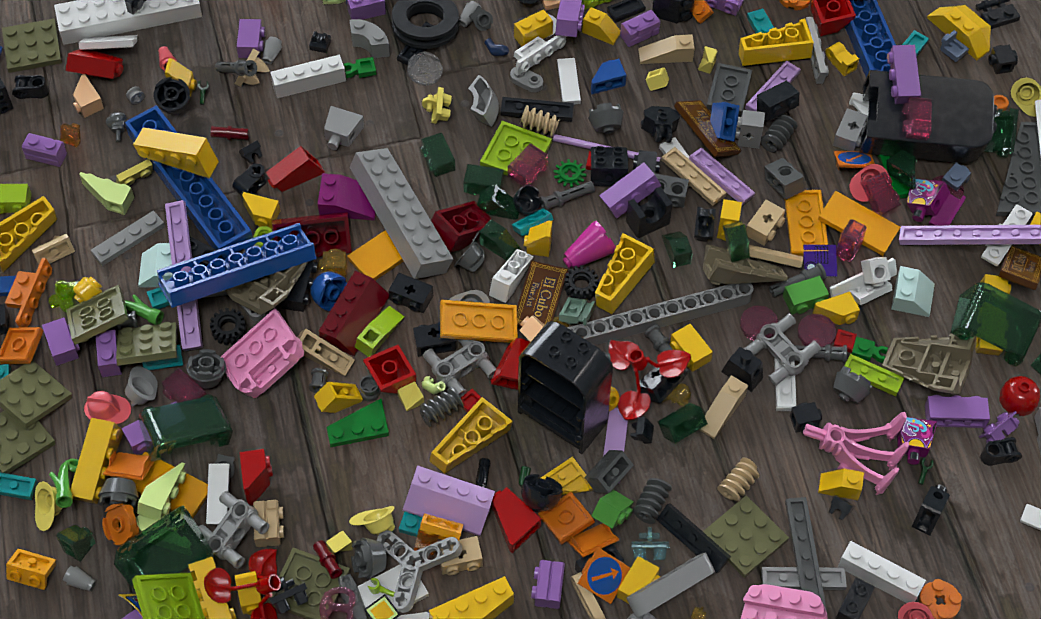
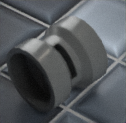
(369, 389)

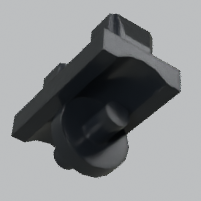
(704, 224)
(297, 592)

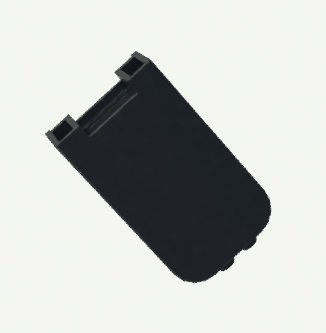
(960, 119)
(565, 384)

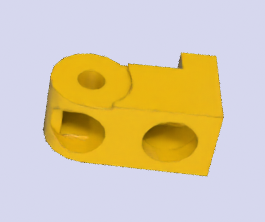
(842, 58)

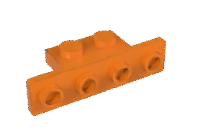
(27, 292)

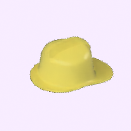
(1025, 93)
(45, 505)
(375, 520)

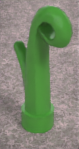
(153, 316)
(64, 496)

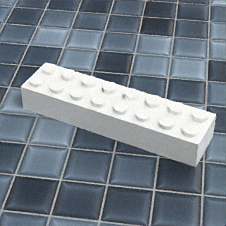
(110, 17)

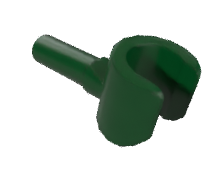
(202, 92)
(924, 470)

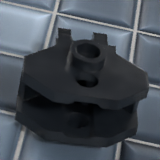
(660, 123)

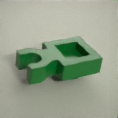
(362, 67)
(866, 350)

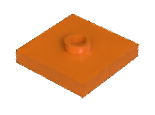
(20, 345)
(566, 518)

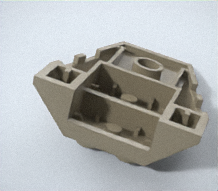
(721, 270)
(268, 291)
(932, 362)

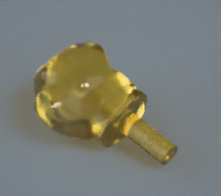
(680, 394)

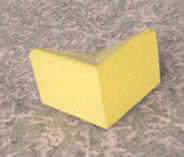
(708, 60)
(657, 79)
(410, 396)
(339, 543)

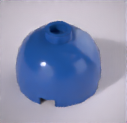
(327, 289)

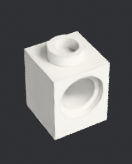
(869, 267)

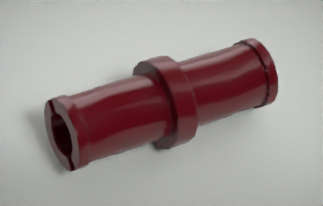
(229, 132)
(327, 559)

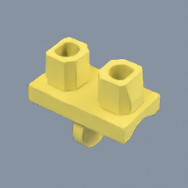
(435, 104)

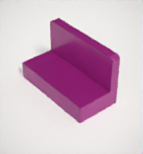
(947, 211)

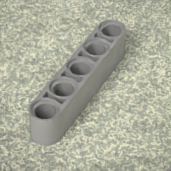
(670, 584)

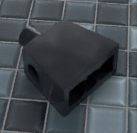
(745, 368)
(934, 503)

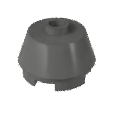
(606, 118)
(206, 368)
(851, 386)
(117, 491)
(368, 558)

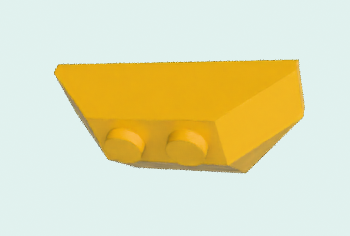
(970, 28)

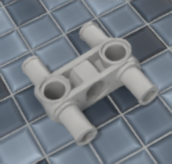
(783, 349)
(460, 364)
(233, 529)

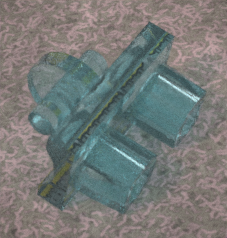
(659, 547)

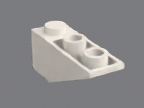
(510, 275)

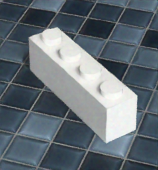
(308, 76)
(881, 573)

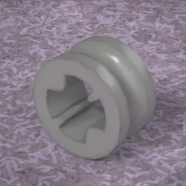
(135, 95)

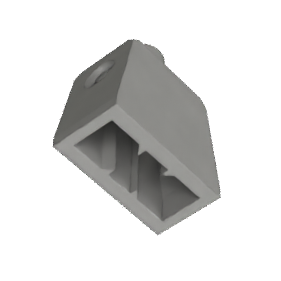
(342, 127)

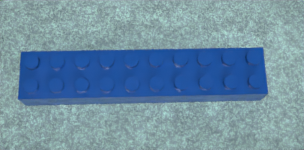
(203, 198)

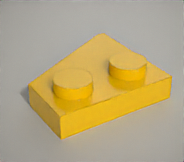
(570, 476)

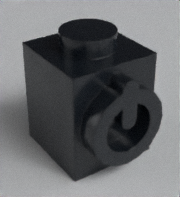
(1003, 59)
(648, 158)
(805, 414)

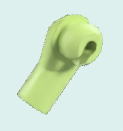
(436, 388)

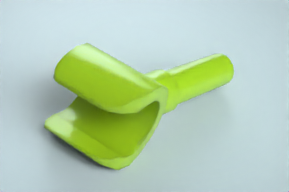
(375, 590)

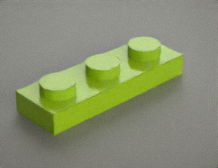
(878, 376)

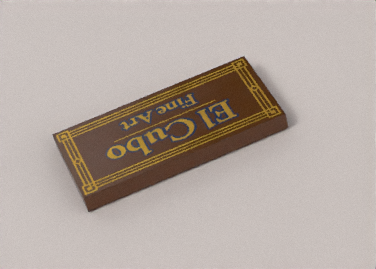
(698, 118)
(1021, 268)
(541, 292)

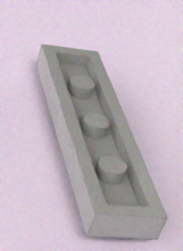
(818, 57)
(127, 238)
(787, 577)

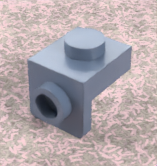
(952, 47)
(957, 176)

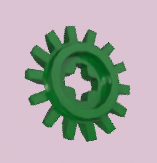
(574, 168)

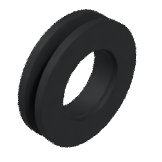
(425, 36)

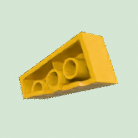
(472, 433)
(480, 603)
(210, 609)

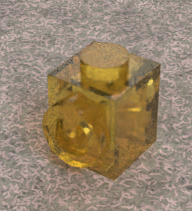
(334, 261)

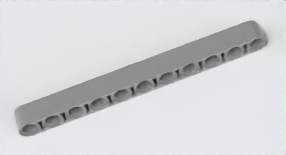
(664, 317)

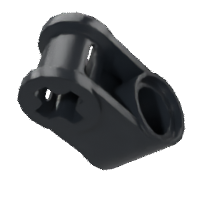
(30, 86)
(250, 181)
(1004, 452)

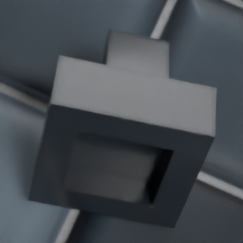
(320, 42)
(253, 148)
(644, 430)
(842, 504)

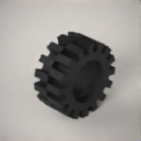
(581, 274)
(224, 317)

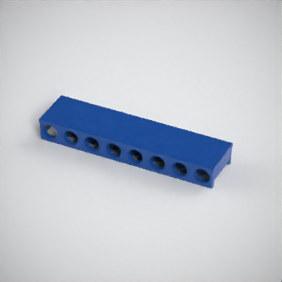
(868, 37)
(237, 267)

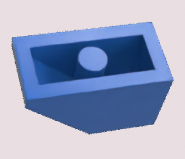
(608, 77)
(724, 120)

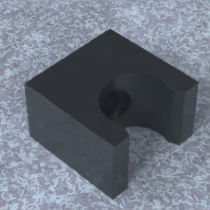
(657, 209)

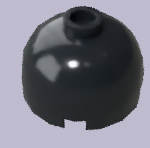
(171, 95)
(540, 493)

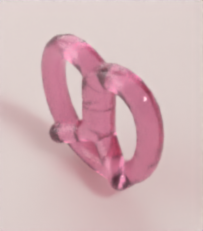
(337, 607)

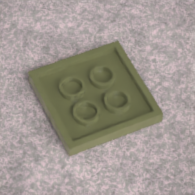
(31, 45)
(97, 314)
(146, 343)
(31, 394)
(20, 444)
(746, 536)
(307, 569)

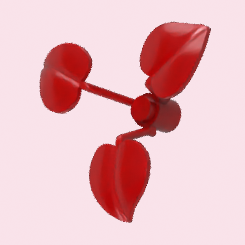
(626, 353)
(218, 583)

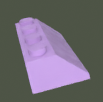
(449, 499)

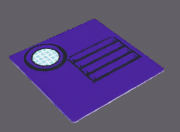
(826, 258)

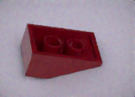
(459, 224)

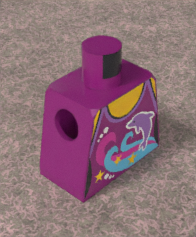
(927, 198)
(919, 435)

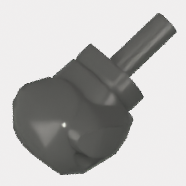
(116, 123)

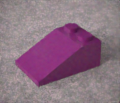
(343, 195)

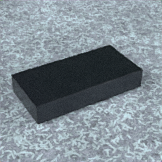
(625, 9)

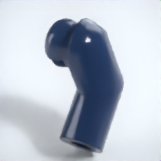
(496, 49)

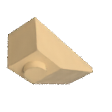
(669, 50)
(324, 353)
(724, 406)

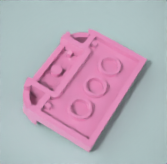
(262, 355)
(781, 603)

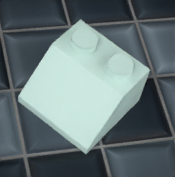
(153, 260)
(913, 292)

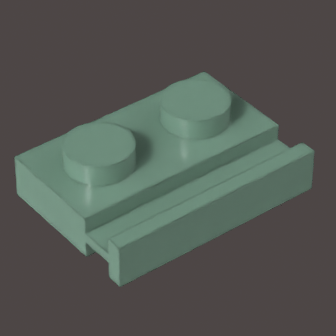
(576, 311)

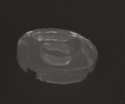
(424, 68)

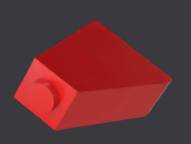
(94, 63)
(294, 170)
(507, 370)
(514, 518)

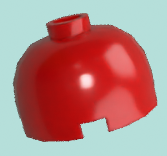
(1020, 395)

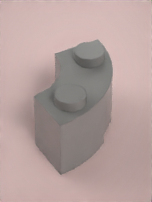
(369, 37)
(485, 101)

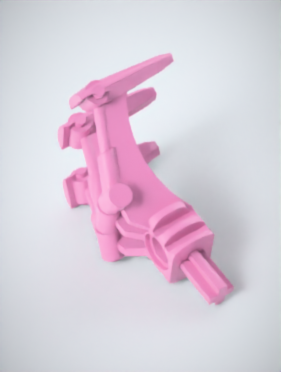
(848, 451)

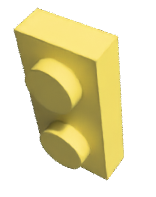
(140, 170)

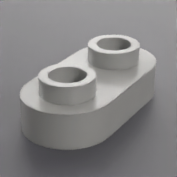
(526, 79)

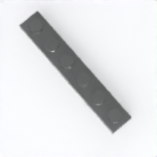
(804, 546)

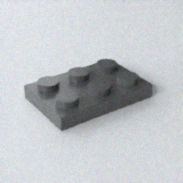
(729, 86)

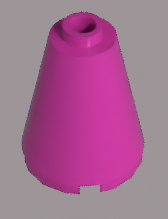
(589, 247)

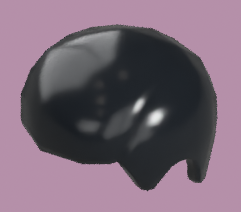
(527, 200)

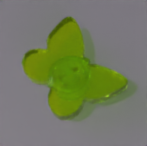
(63, 295)

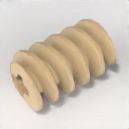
(539, 121)
(739, 480)

